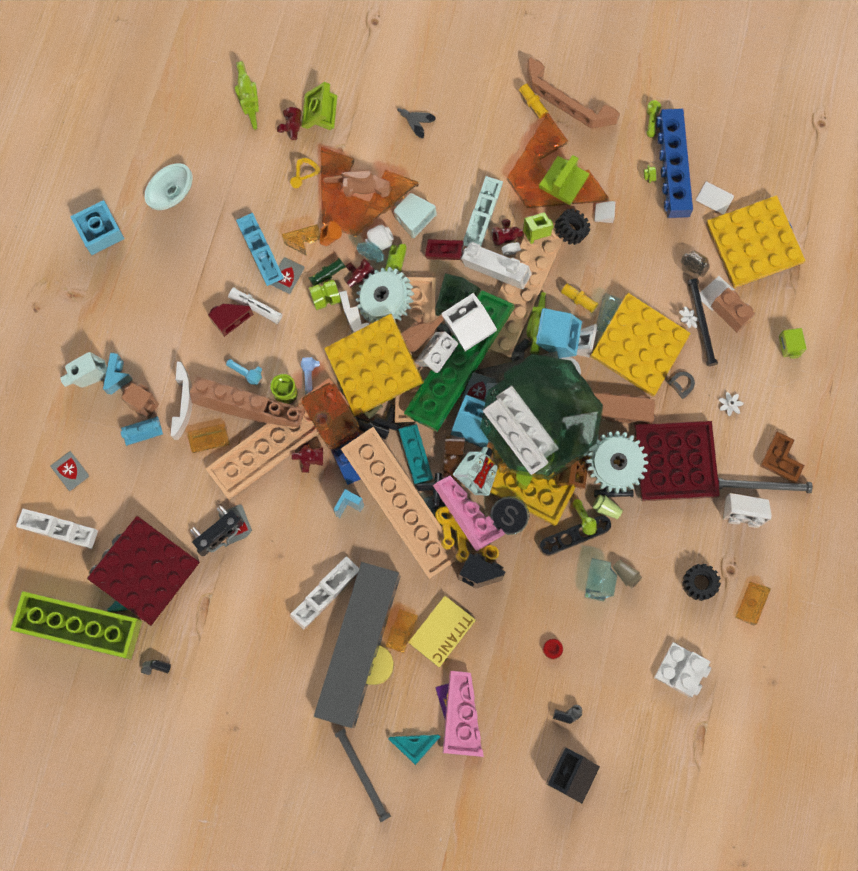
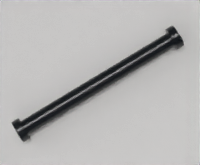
(693, 283)

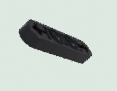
(576, 538)

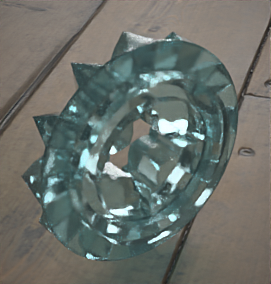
(370, 251)

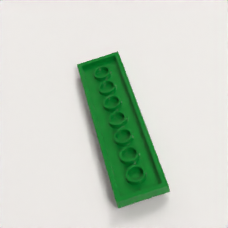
(443, 388)

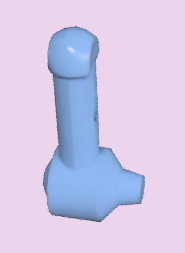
(308, 365)

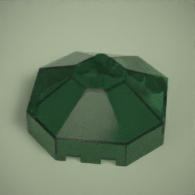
(561, 405)

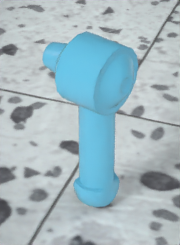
(252, 376)

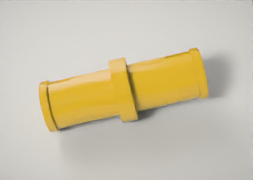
(533, 100)
(579, 298)

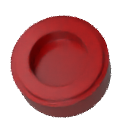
(552, 648)

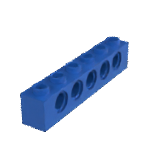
(675, 120)

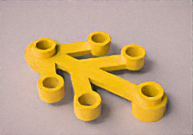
(450, 521)

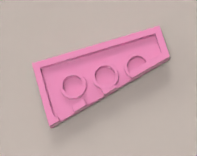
(471, 520)
(461, 722)

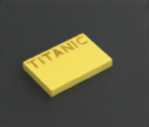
(442, 631)

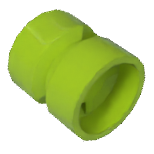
(325, 294)
(284, 388)

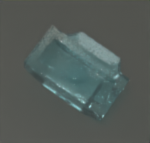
(607, 310)
(600, 580)

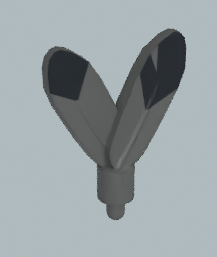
(414, 119)

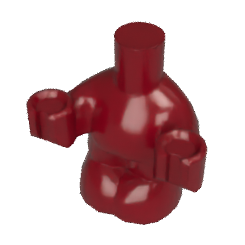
(293, 122)
(506, 234)
(359, 273)
(309, 456)

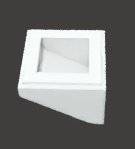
(605, 212)

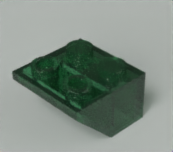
(453, 291)

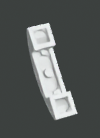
(180, 423)

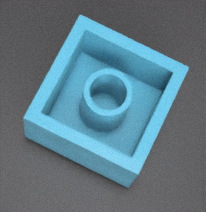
(97, 227)

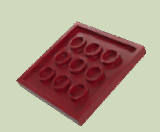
(679, 461)
(143, 570)

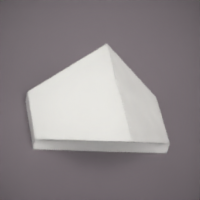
(586, 340)

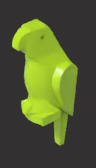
(247, 94)
(533, 325)

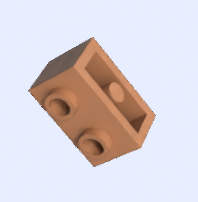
(732, 309)
(140, 400)

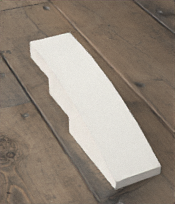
(352, 314)
(57, 528)
(325, 593)

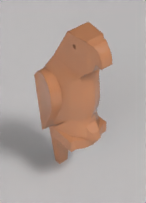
(361, 182)
(420, 332)

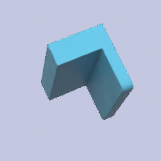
(349, 499)

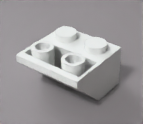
(469, 322)
(746, 510)

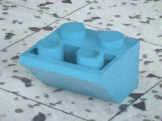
(559, 332)
(469, 421)

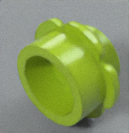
(650, 174)

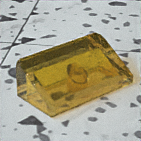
(208, 438)
(753, 603)

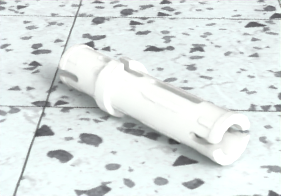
(255, 305)

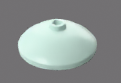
(168, 186)

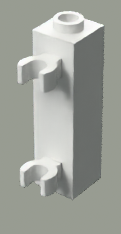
(496, 265)

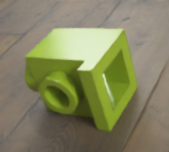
(537, 227)

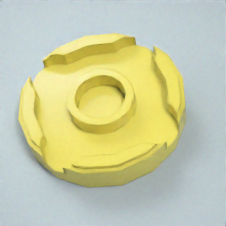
(382, 667)

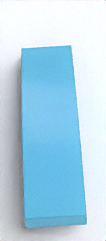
(259, 249)

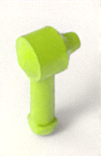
(653, 110)
(589, 524)

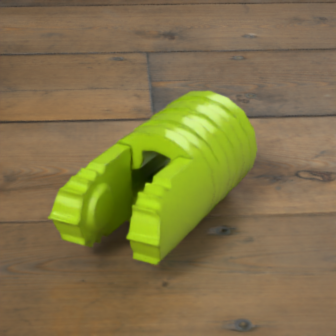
(396, 257)

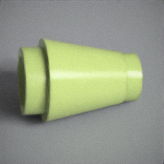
(607, 507)

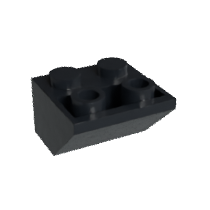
(480, 573)
(572, 775)

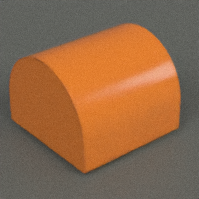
(330, 233)

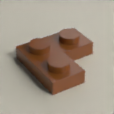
(777, 460)

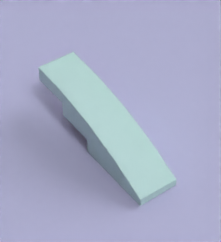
(483, 211)

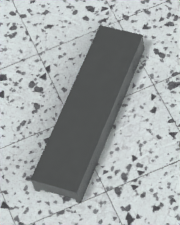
(357, 645)

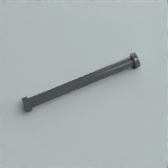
(765, 485)
(362, 775)

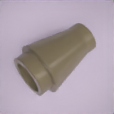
(628, 574)

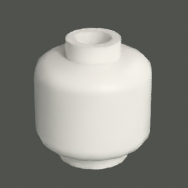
(380, 237)

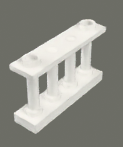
(521, 430)

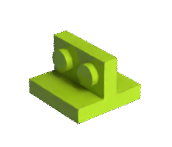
(319, 107)
(564, 179)

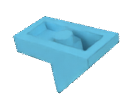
(114, 379)

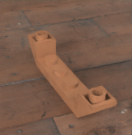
(606, 116)

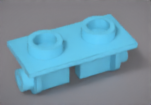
(141, 431)

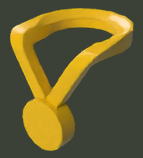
(296, 181)

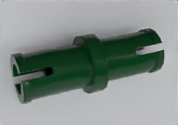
(327, 272)

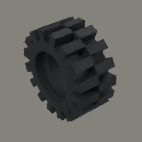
(567, 232)
(712, 577)

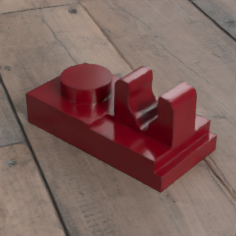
(444, 249)

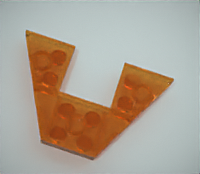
(530, 172)
(353, 212)

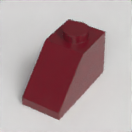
(229, 316)

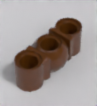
(453, 456)

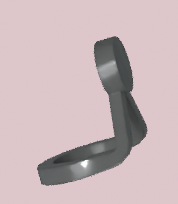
(678, 388)

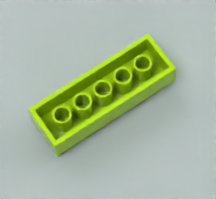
(76, 625)

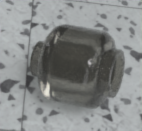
(695, 264)

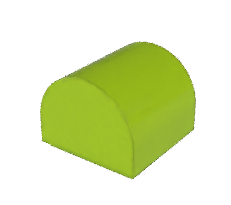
(523, 481)

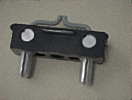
(211, 538)

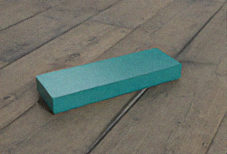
(415, 454)

